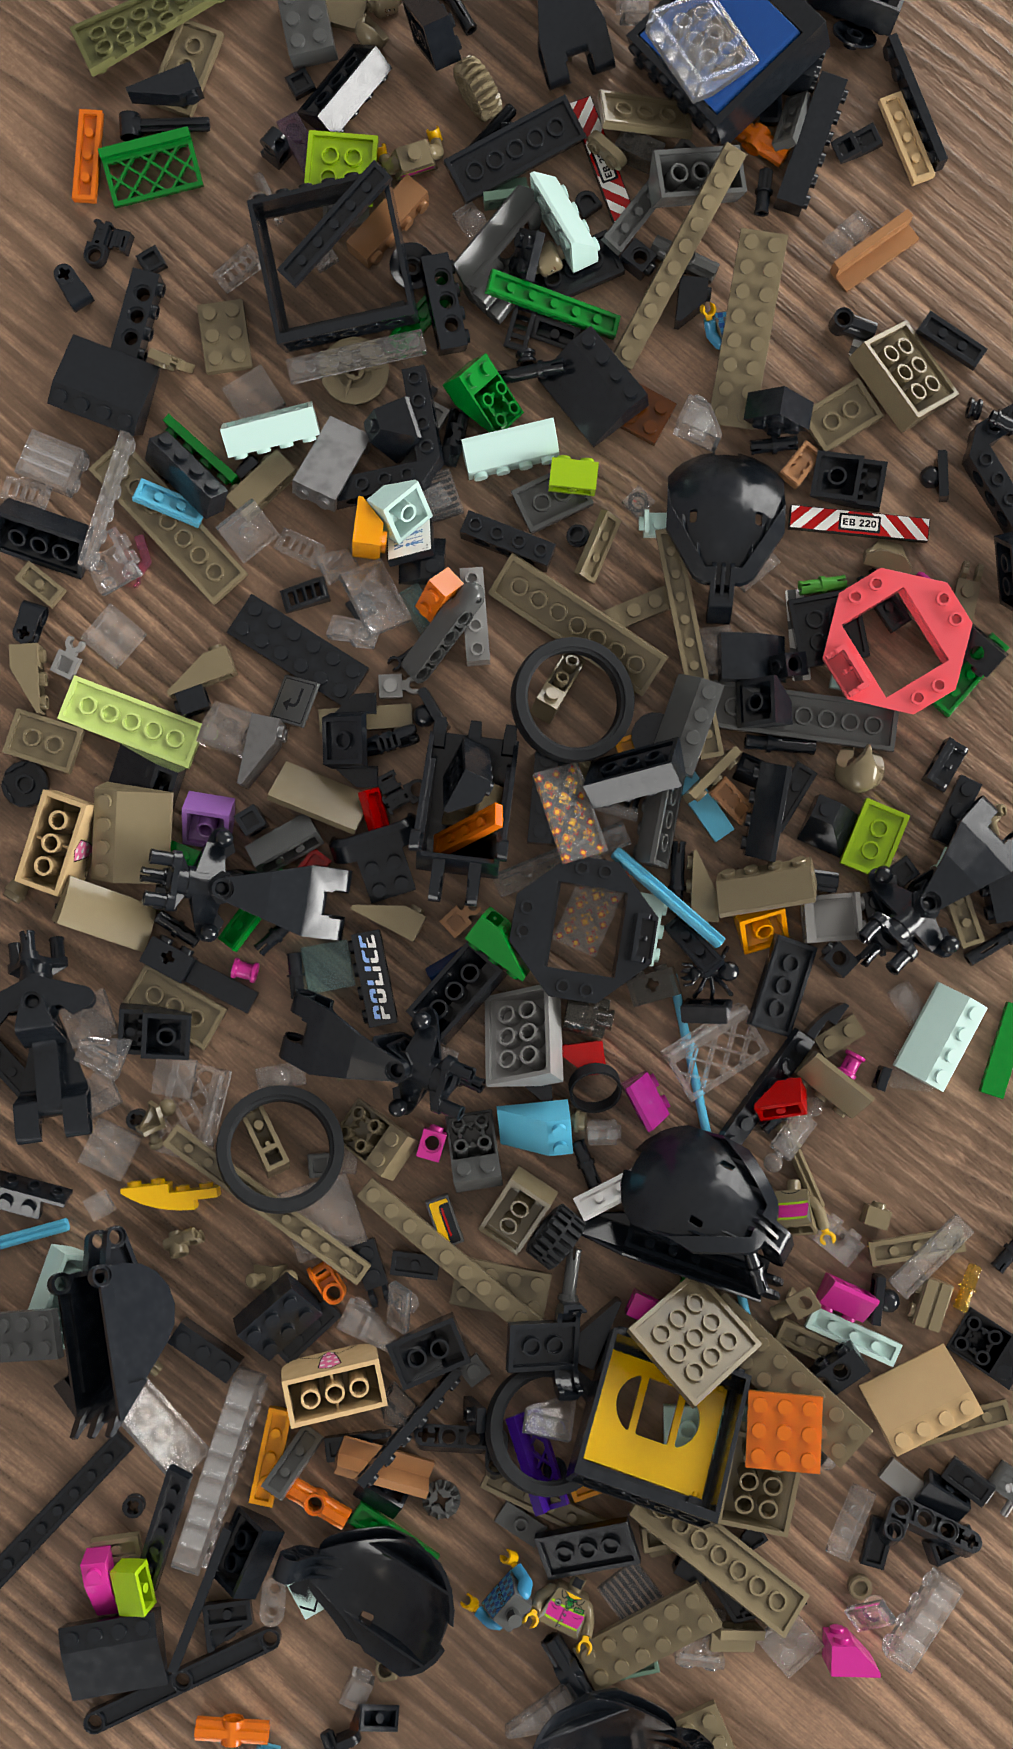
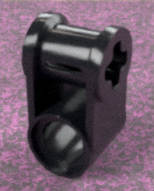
(73, 288)
(30, 620)

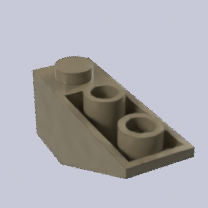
(28, 668)
(557, 687)
(701, 889)

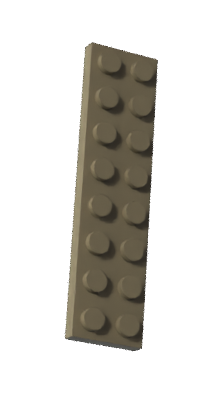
(747, 323)
(189, 547)
(568, 615)
(780, 1371)
(730, 1567)

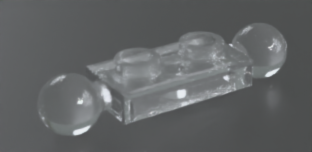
(792, 1136)

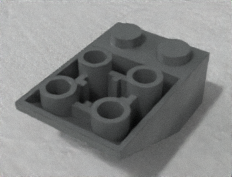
(474, 1151)

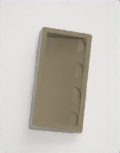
(105, 914)

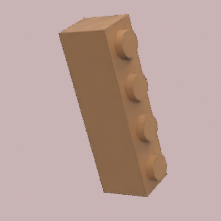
(376, 231)

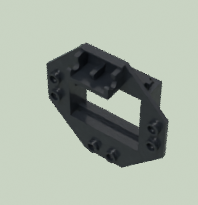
(535, 920)

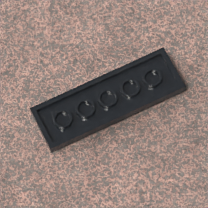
(515, 149)
(297, 650)

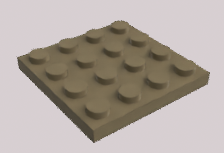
(694, 1339)

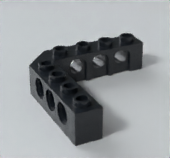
(428, 449)
(988, 473)

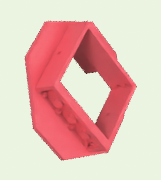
(936, 614)

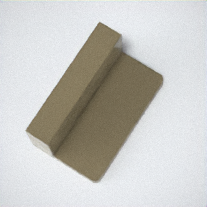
(736, 1637)

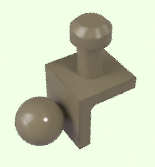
(154, 1121)
(267, 1275)

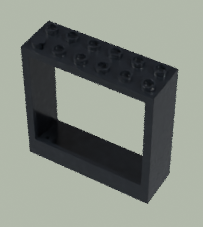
(332, 330)

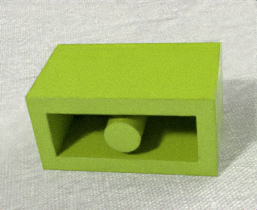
(573, 475)
(133, 1587)

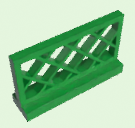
(145, 147)

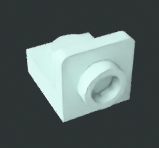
(650, 522)

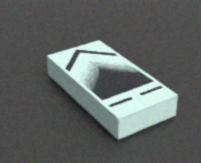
(304, 1599)

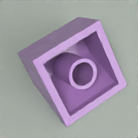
(203, 814)

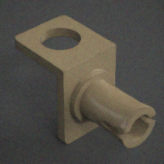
(794, 1304)

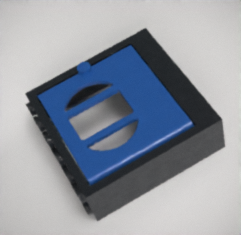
(783, 36)

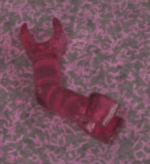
(145, 556)

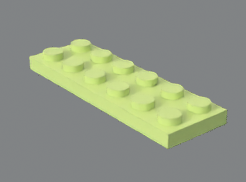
(130, 722)

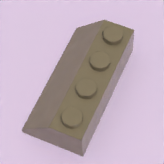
(766, 886)

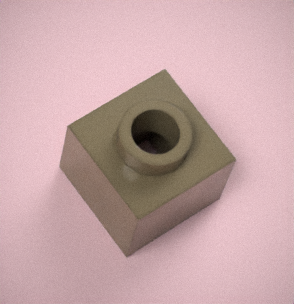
(875, 1215)

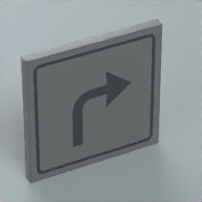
(294, 700)

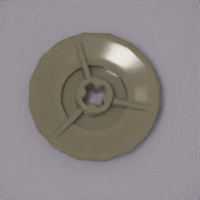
(357, 389)

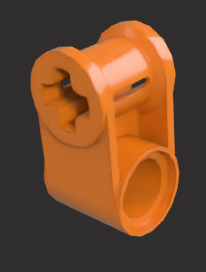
(326, 1280)

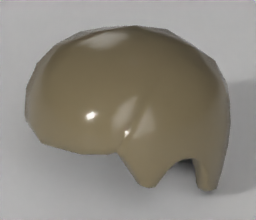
(370, 33)

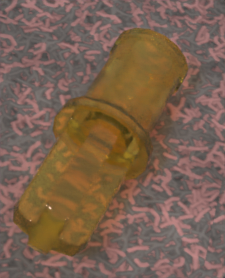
(967, 1287)

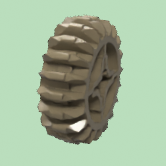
(477, 88)

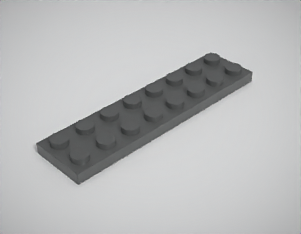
(821, 720)

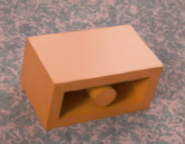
(437, 593)

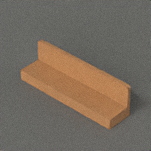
(874, 252)
(405, 1474)

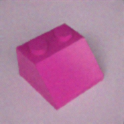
(846, 1298)
(846, 1655)

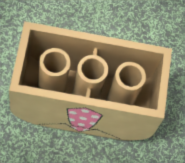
(57, 843)
(333, 1384)

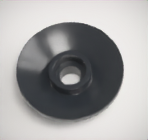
(854, 36)
(414, 252)

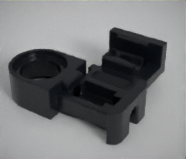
(107, 238)
(395, 795)

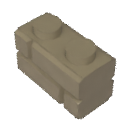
(930, 1304)

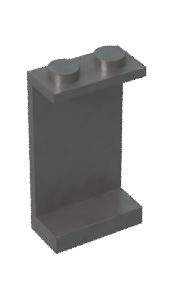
(330, 463)

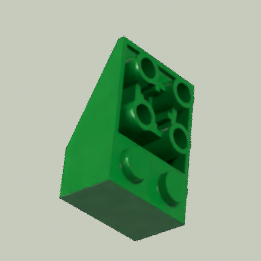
(483, 395)
(492, 937)

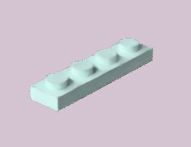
(864, 1339)

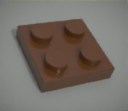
(653, 419)

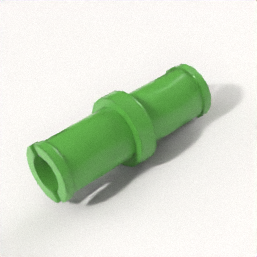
(822, 585)

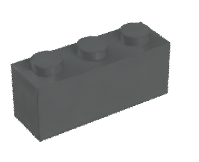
(284, 844)

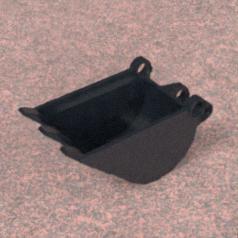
(484, 855)
(113, 1330)

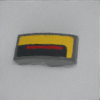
(444, 1218)

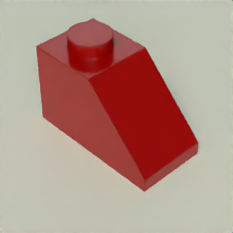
(584, 1053)
(783, 1100)

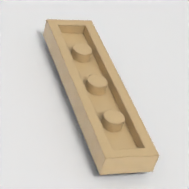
(906, 138)

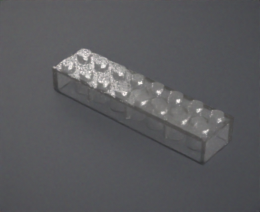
(219, 1471)

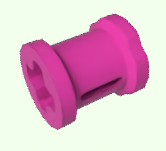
(245, 970)
(851, 1064)

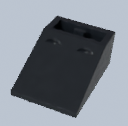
(146, 771)
(985, 1346)

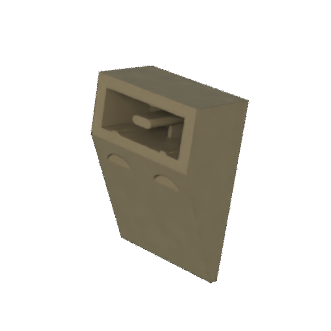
(377, 1139)

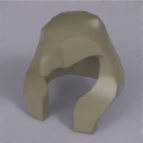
(863, 773)

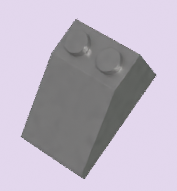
(261, 745)

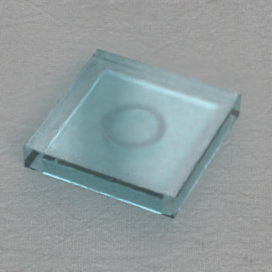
(328, 966)

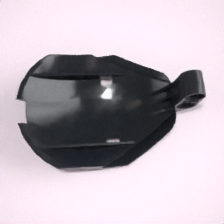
(725, 542)
(683, 1179)
(384, 1576)
(616, 1721)

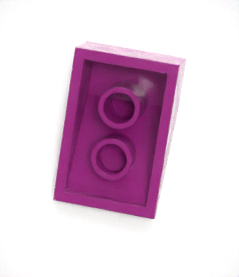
(645, 1099)

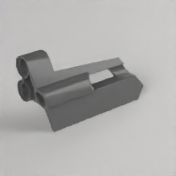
(485, 249)

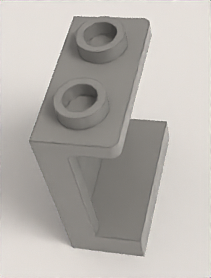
(832, 917)

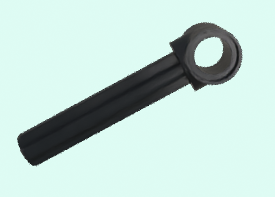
(133, 126)

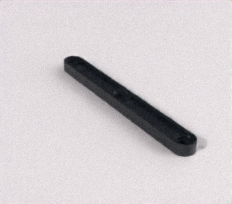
(199, 1672)

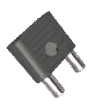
(1003, 1480)

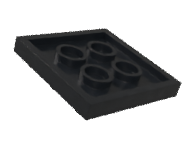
(811, 625)

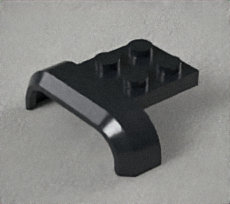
(379, 858)
(549, 1347)

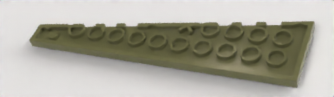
(129, 27)

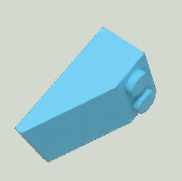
(537, 1127)

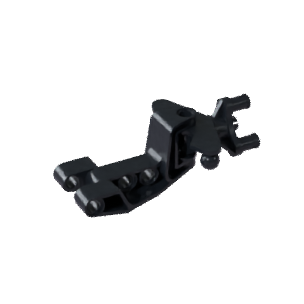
(569, 30)
(284, 897)
(909, 915)
(414, 1063)
(51, 1079)

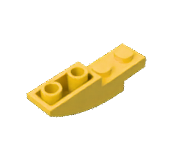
(162, 1196)

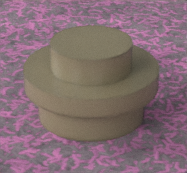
(579, 1121)

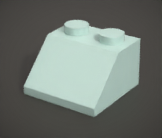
(400, 508)

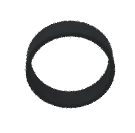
(600, 1106)

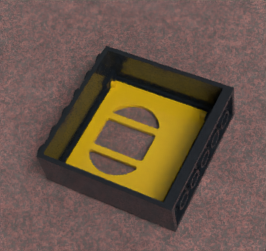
(677, 1469)

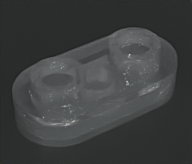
(272, 1599)

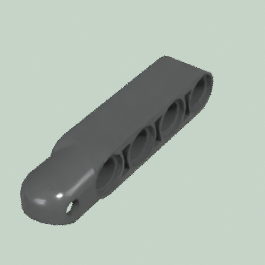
(443, 632)

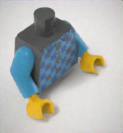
(508, 1600)

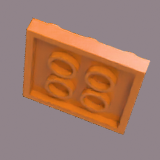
(784, 1432)

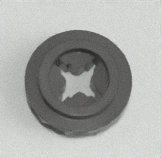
(447, 1490)

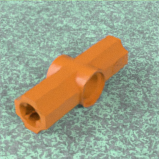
(758, 140)
(330, 1510)
(232, 1730)

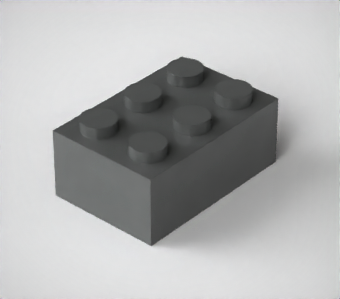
(307, 32)

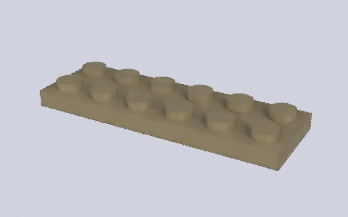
(648, 1635)

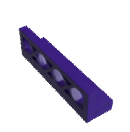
(529, 1463)

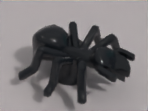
(727, 972)

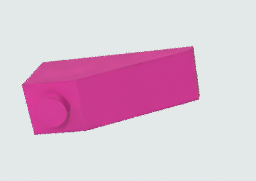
(96, 1579)

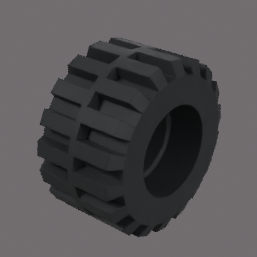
(555, 1236)

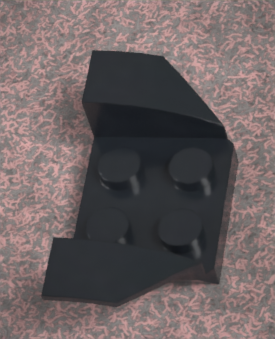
(346, 740)

